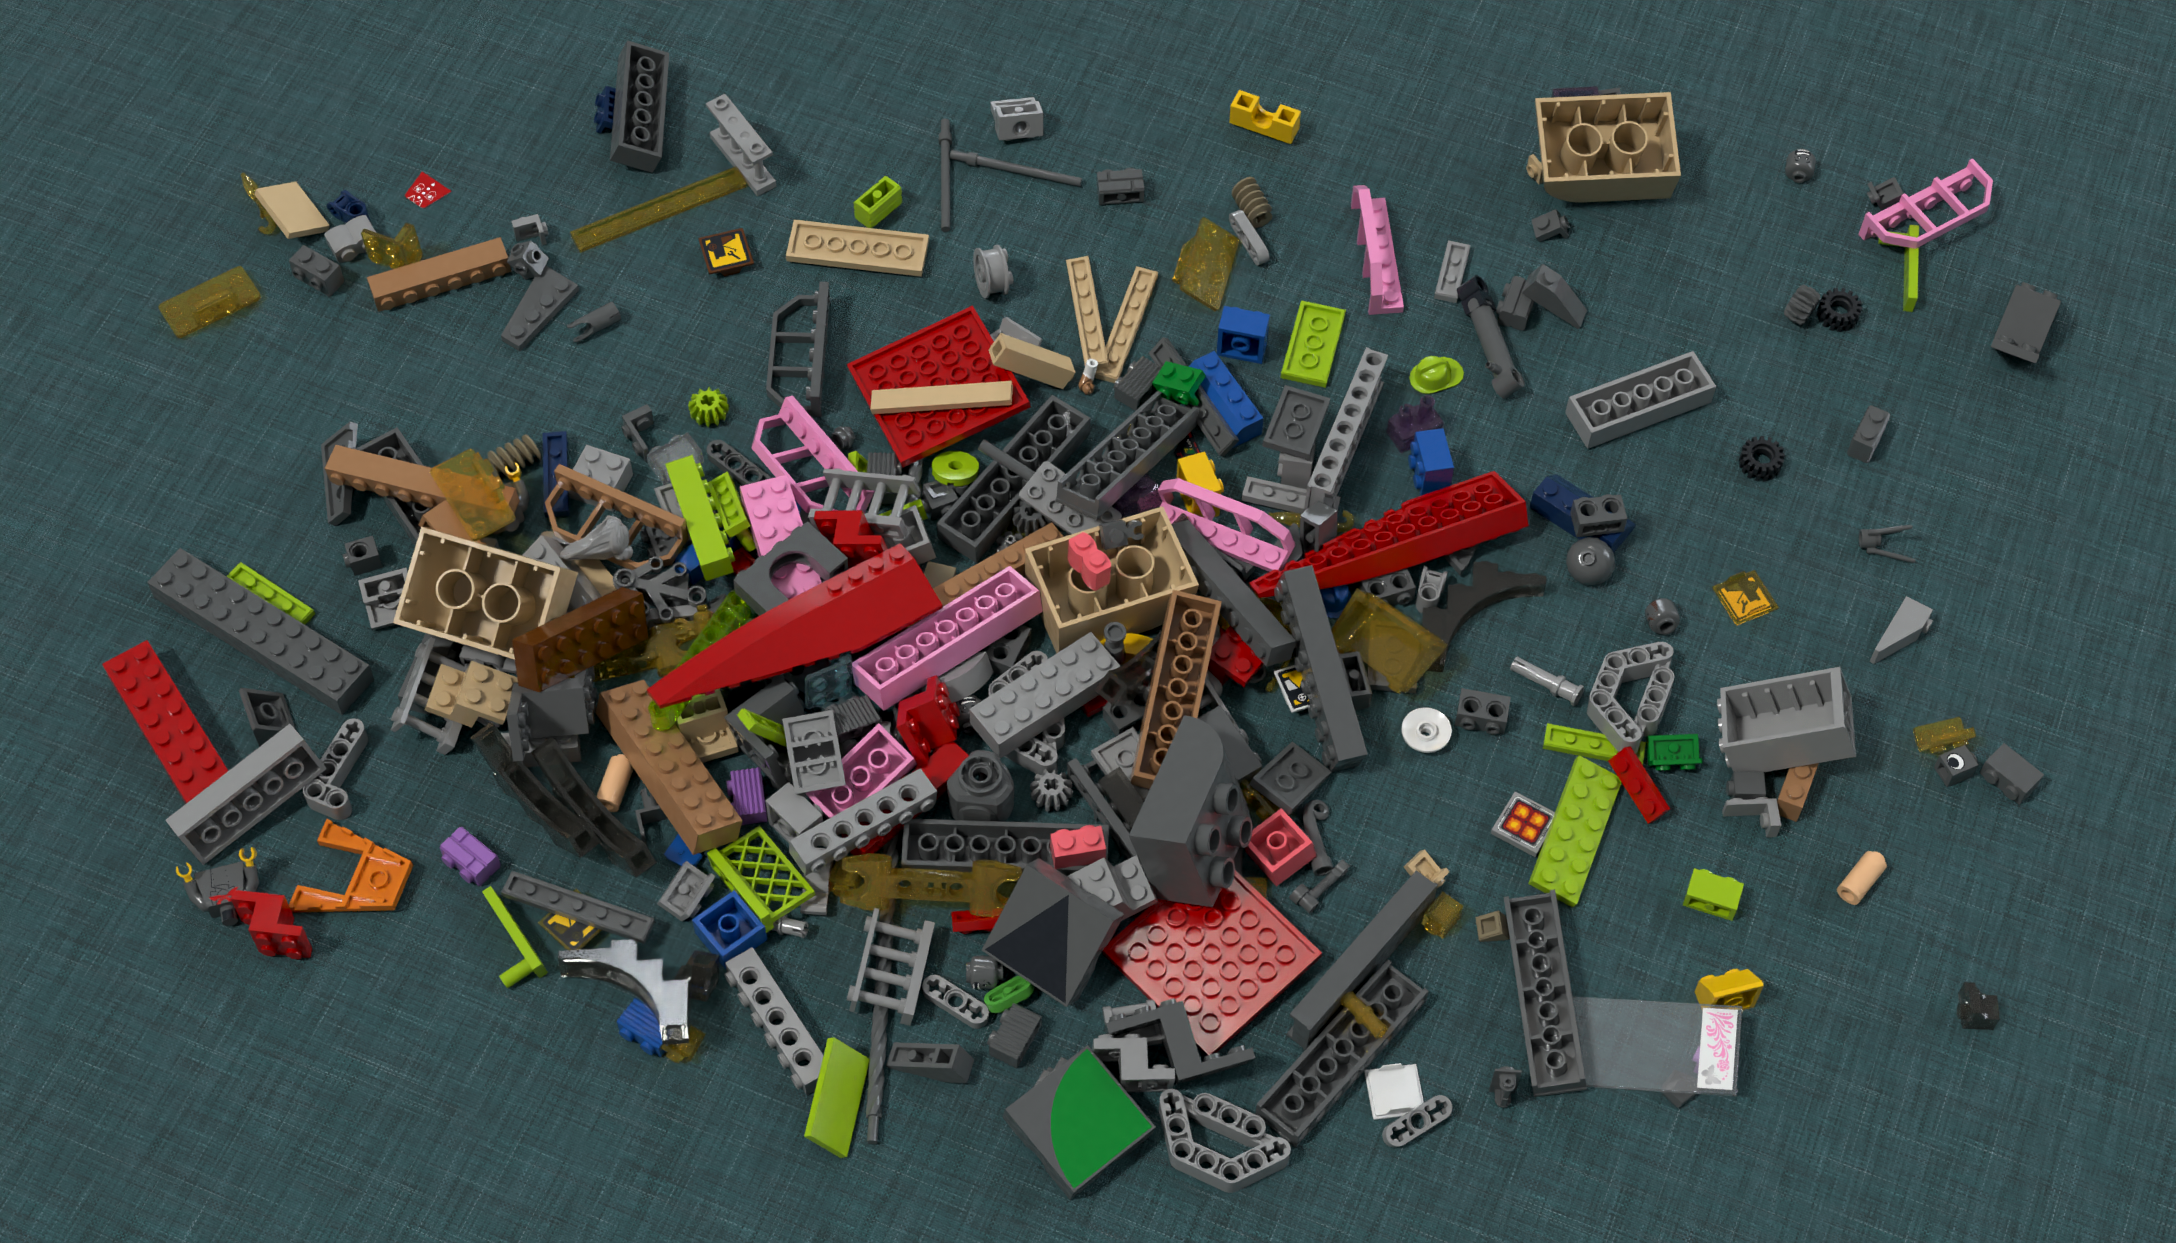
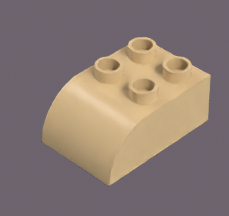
(1608, 147)
(1138, 587)
(479, 592)

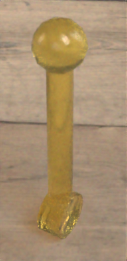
(1270, 686)

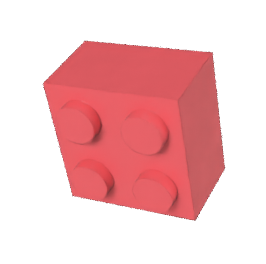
(1280, 847)

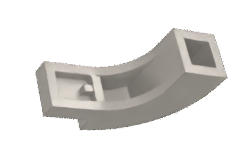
(965, 677)

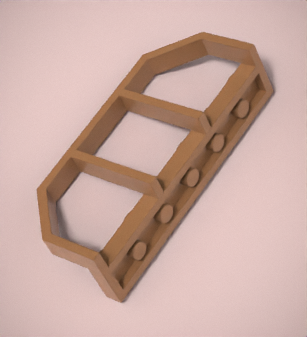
(626, 504)

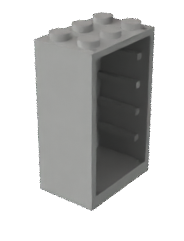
(1787, 721)

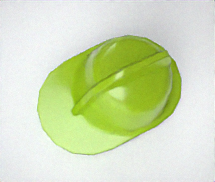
(1435, 374)

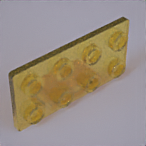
(1206, 263)

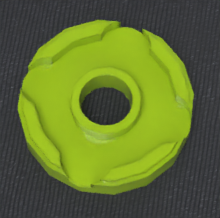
(966, 466)

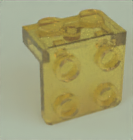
(393, 252)

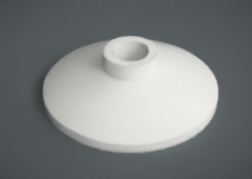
(1427, 721)

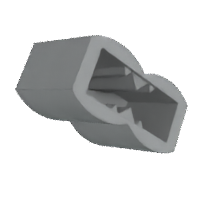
(346, 239)

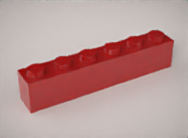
(938, 771)

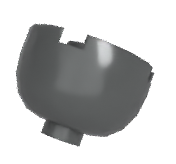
(1590, 561)

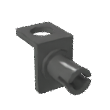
(650, 813)

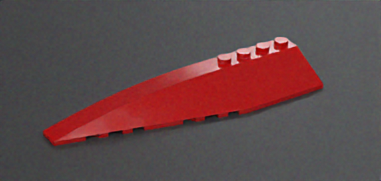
(1413, 534)
(817, 624)

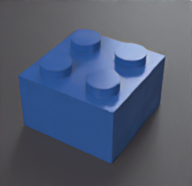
(1243, 334)
(1431, 461)
(729, 928)

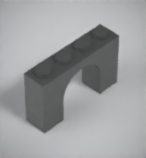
(803, 547)

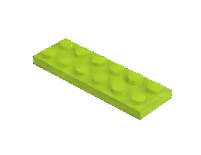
(1575, 831)

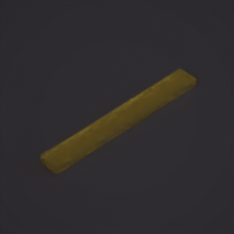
(657, 209)

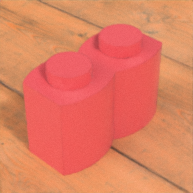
(1089, 561)

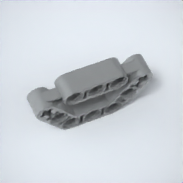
(1623, 666)
(1041, 754)
(1263, 1143)

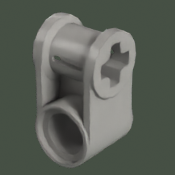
(1430, 587)

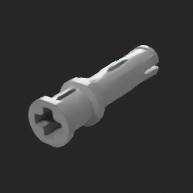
(1557, 685)

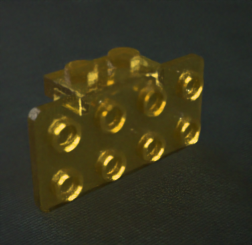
(209, 301)
(473, 493)

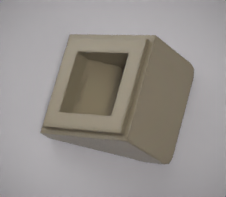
(1492, 927)

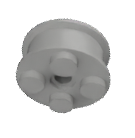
(992, 271)

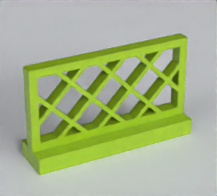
(734, 880)

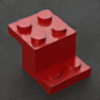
(850, 534)
(1233, 659)
(928, 720)
(271, 924)

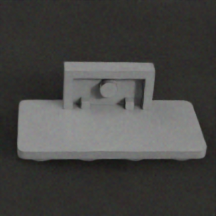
(1041, 495)

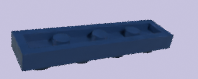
(554, 453)

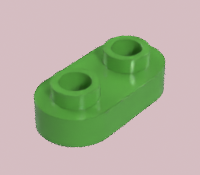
(1006, 994)

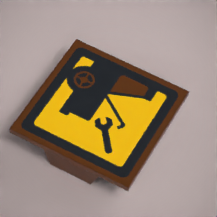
(726, 252)

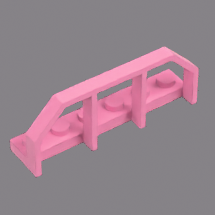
(1912, 207)
(1379, 253)
(815, 443)
(1225, 539)

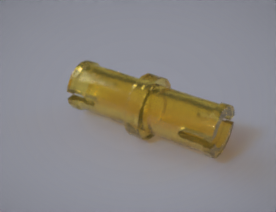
(1364, 1015)

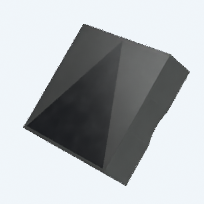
(1052, 932)

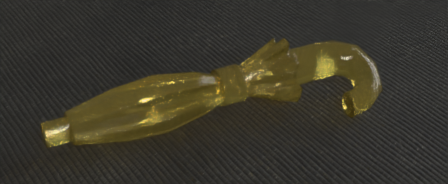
(250, 187)
(1289, 518)

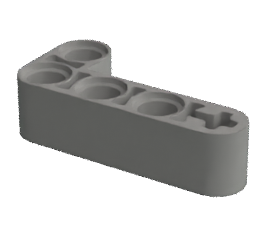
(350, 740)

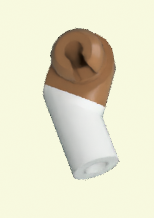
(1086, 382)

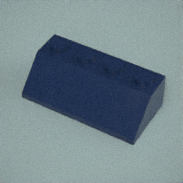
(1554, 502)

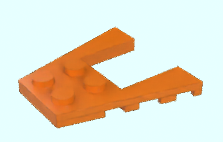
(375, 882)

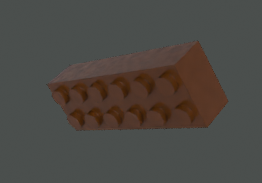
(580, 639)

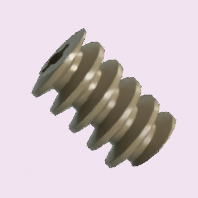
(1252, 202)
(513, 454)

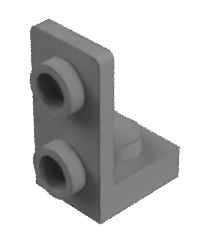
(1760, 806)

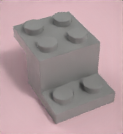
(813, 752)
(1121, 885)
(1133, 1063)

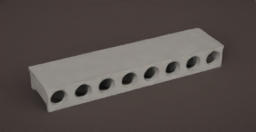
(1347, 430)

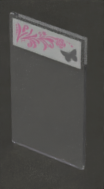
(1659, 1045)

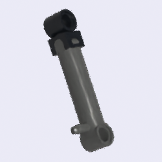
(1481, 310)

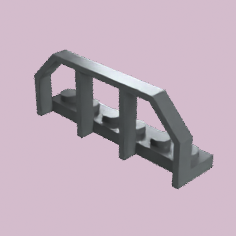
(816, 355)
(1103, 811)

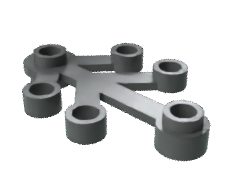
(657, 586)

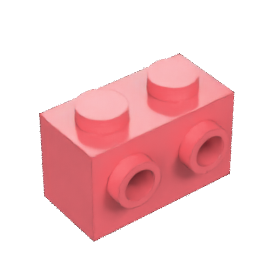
(1077, 846)

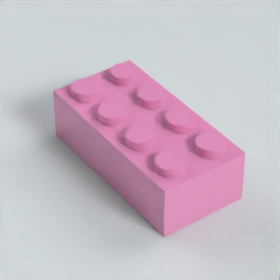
(867, 769)

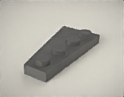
(538, 306)
(338, 497)

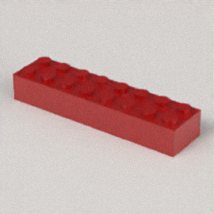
(165, 720)

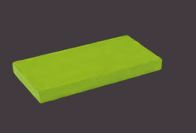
(1313, 344)
(837, 1097)

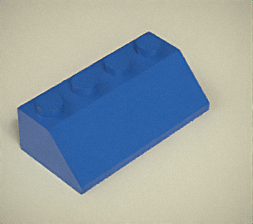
(1229, 398)

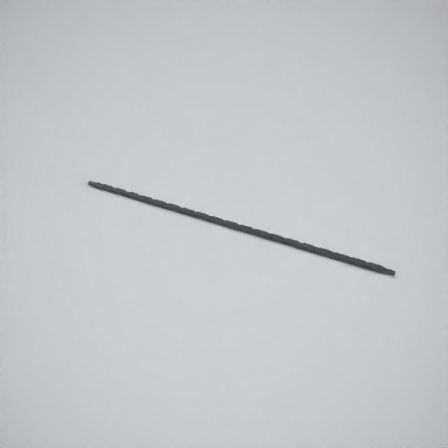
(880, 1013)

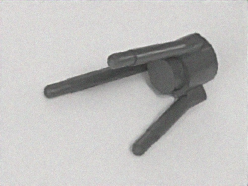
(1872, 537)

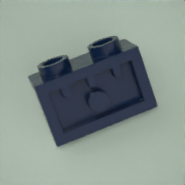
(605, 111)

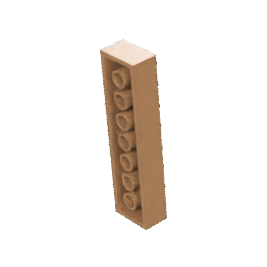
(1176, 679)
(669, 770)

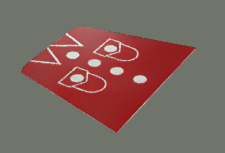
(426, 191)

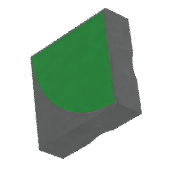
(1078, 1121)

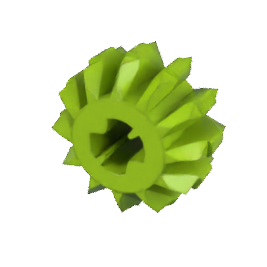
(708, 407)

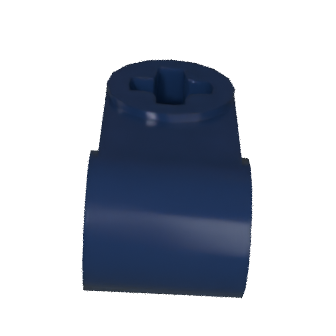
(347, 207)

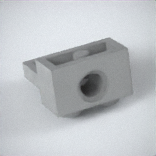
(1010, 112)
(382, 596)

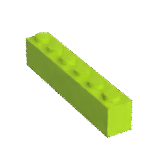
(700, 519)

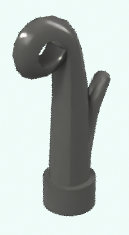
(1322, 862)

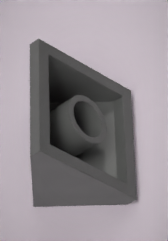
(266, 712)

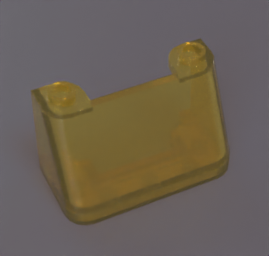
(1386, 640)

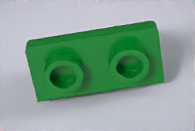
(1179, 382)
(1673, 750)

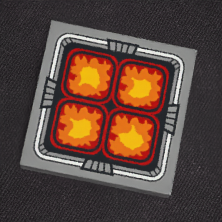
(1523, 824)

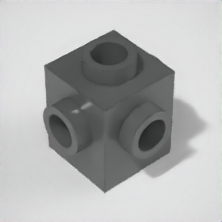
(527, 259)

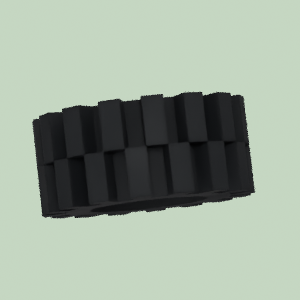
(1835, 319)
(1758, 469)

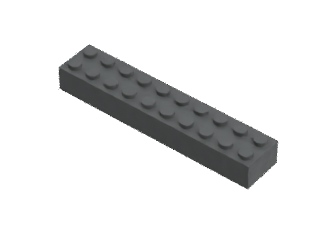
(261, 631)

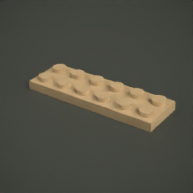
(857, 248)

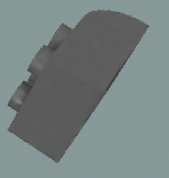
(1192, 819)

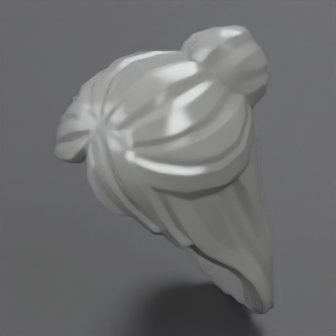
(603, 542)

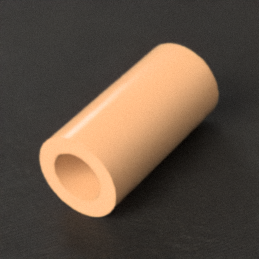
(615, 782)
(1862, 877)

